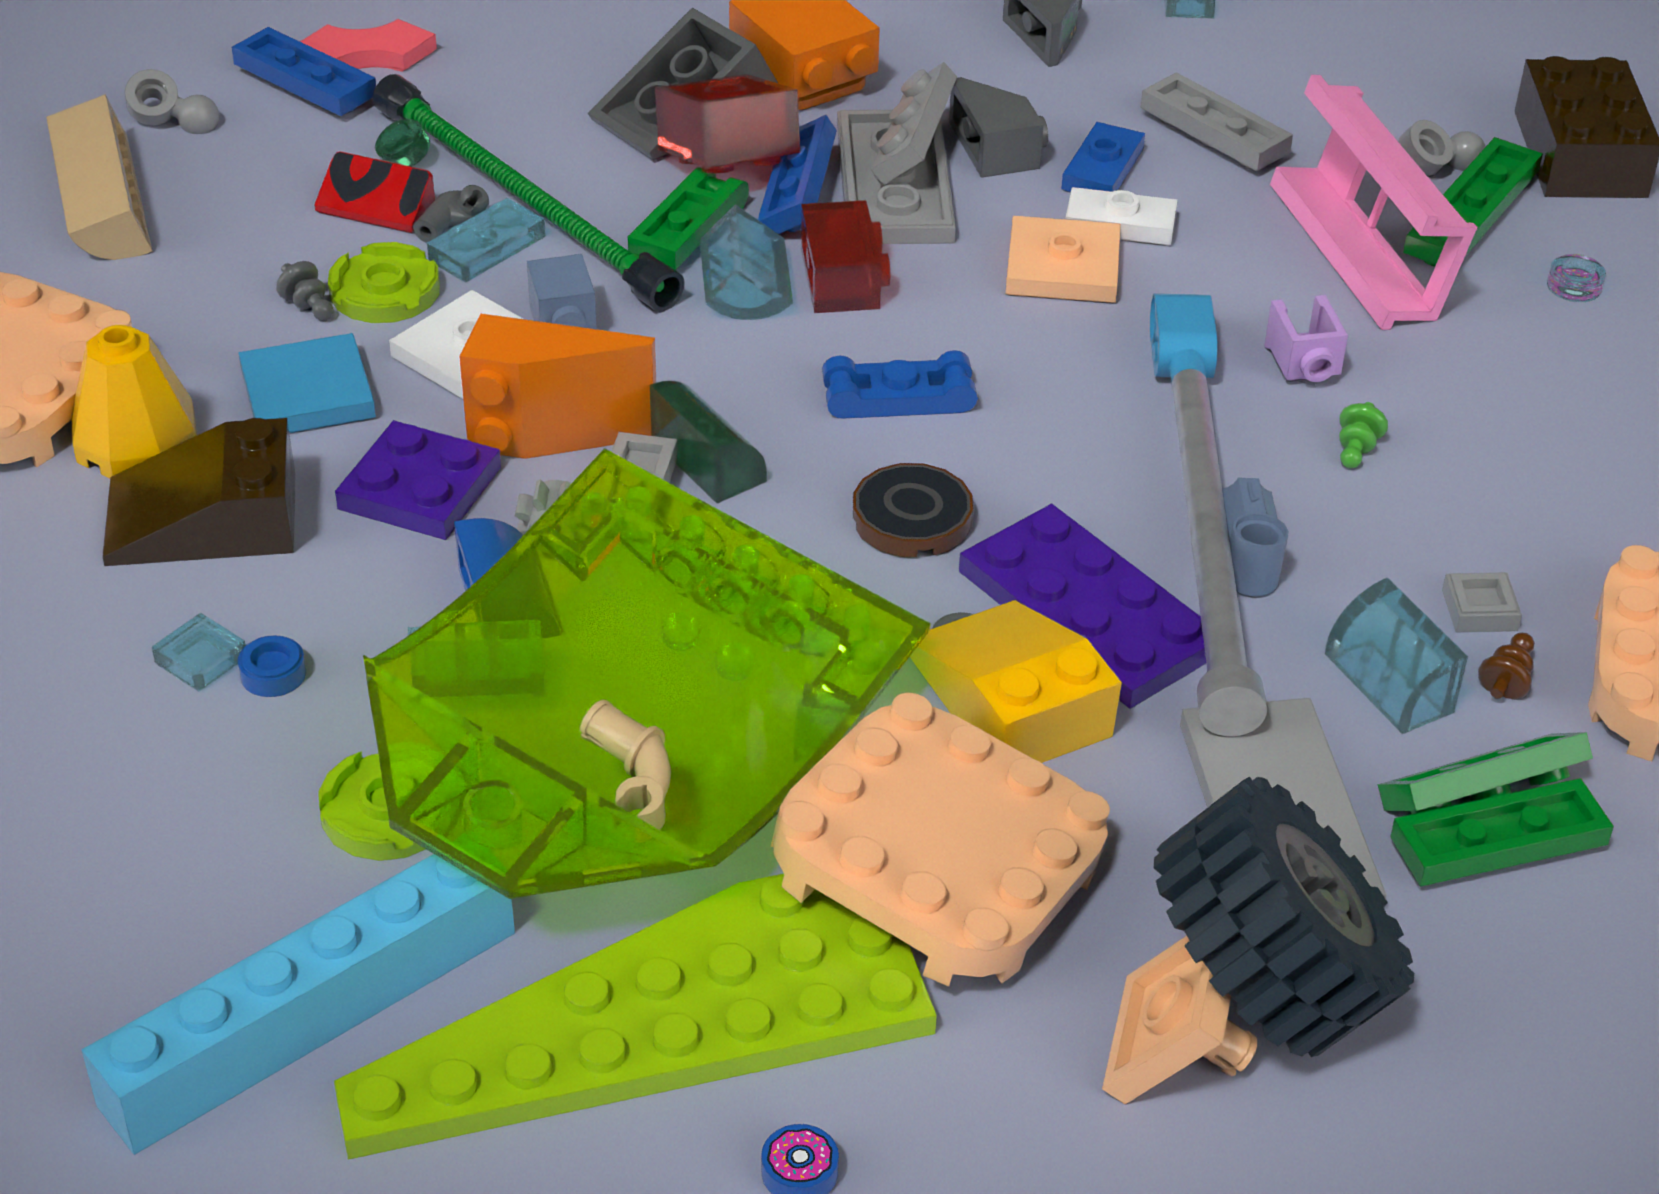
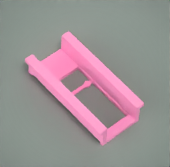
(1349, 239)

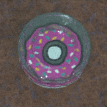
(1576, 278)

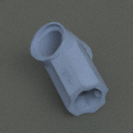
(1254, 536)

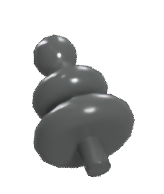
(301, 284)

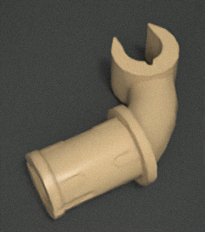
(643, 759)

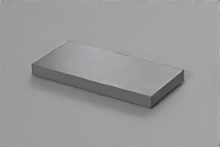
(911, 206)
(1286, 752)

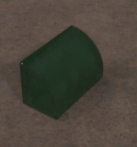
(706, 443)

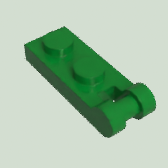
(686, 216)

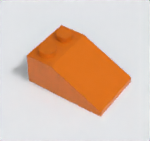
(554, 386)

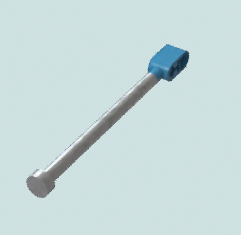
(1186, 350)

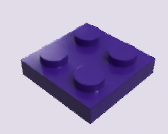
(418, 479)

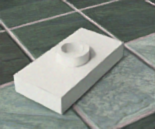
(1140, 216)

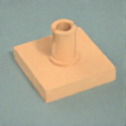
(1170, 1021)

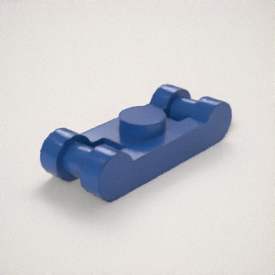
(899, 387)

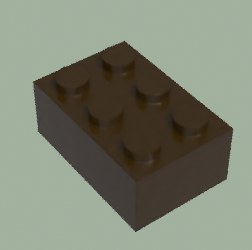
(1588, 127)

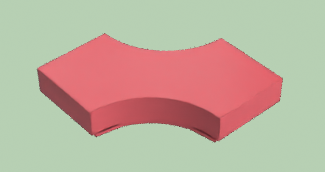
(387, 46)

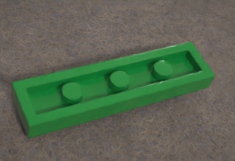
(1481, 193)

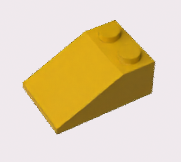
(1022, 680)

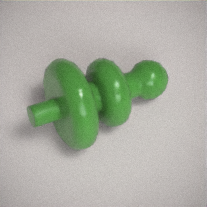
(1360, 430)

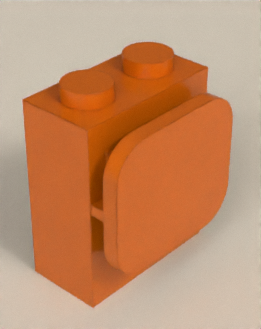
(810, 44)

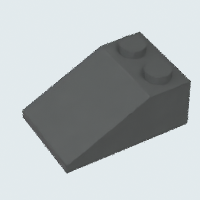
(689, 52)

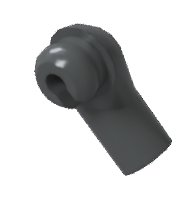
(450, 210)

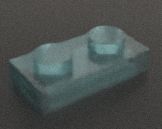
(486, 239)

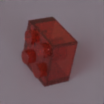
(728, 122)

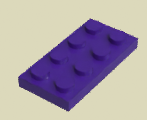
(1095, 592)

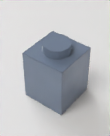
(561, 291)

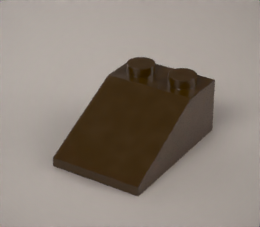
(206, 498)

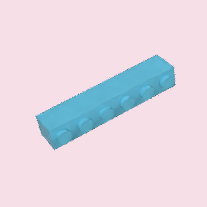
(291, 998)

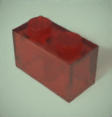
(843, 256)

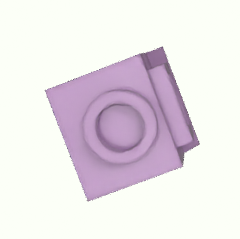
(1309, 354)

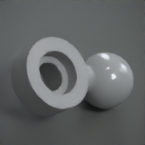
(195, 113)
(1433, 148)

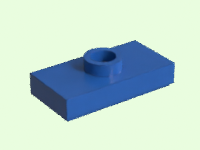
(1103, 158)

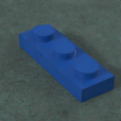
(304, 71)
(798, 177)

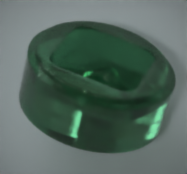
(403, 143)

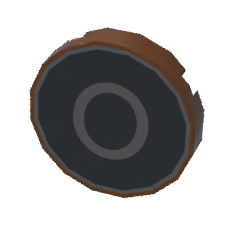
(912, 509)

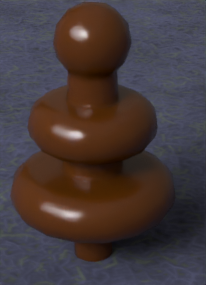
(1509, 668)

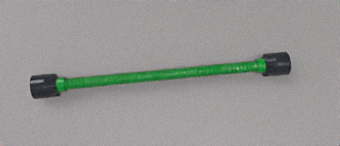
(647, 276)

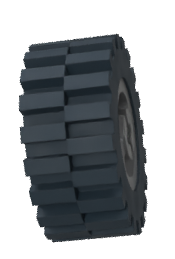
(1282, 917)

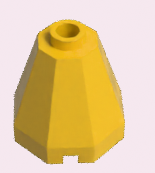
(127, 402)

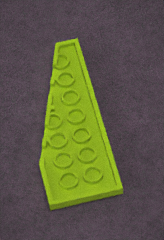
(678, 1005)

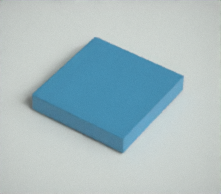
(308, 383)

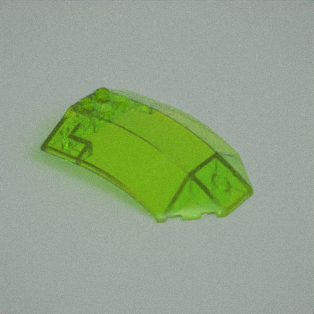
(674, 621)

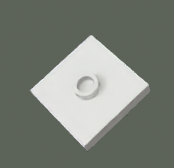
(437, 341)

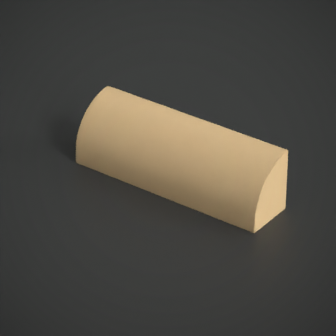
(98, 181)

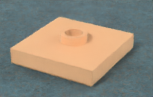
(1063, 259)

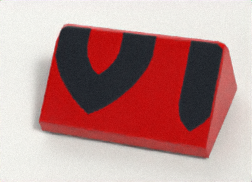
(375, 191)

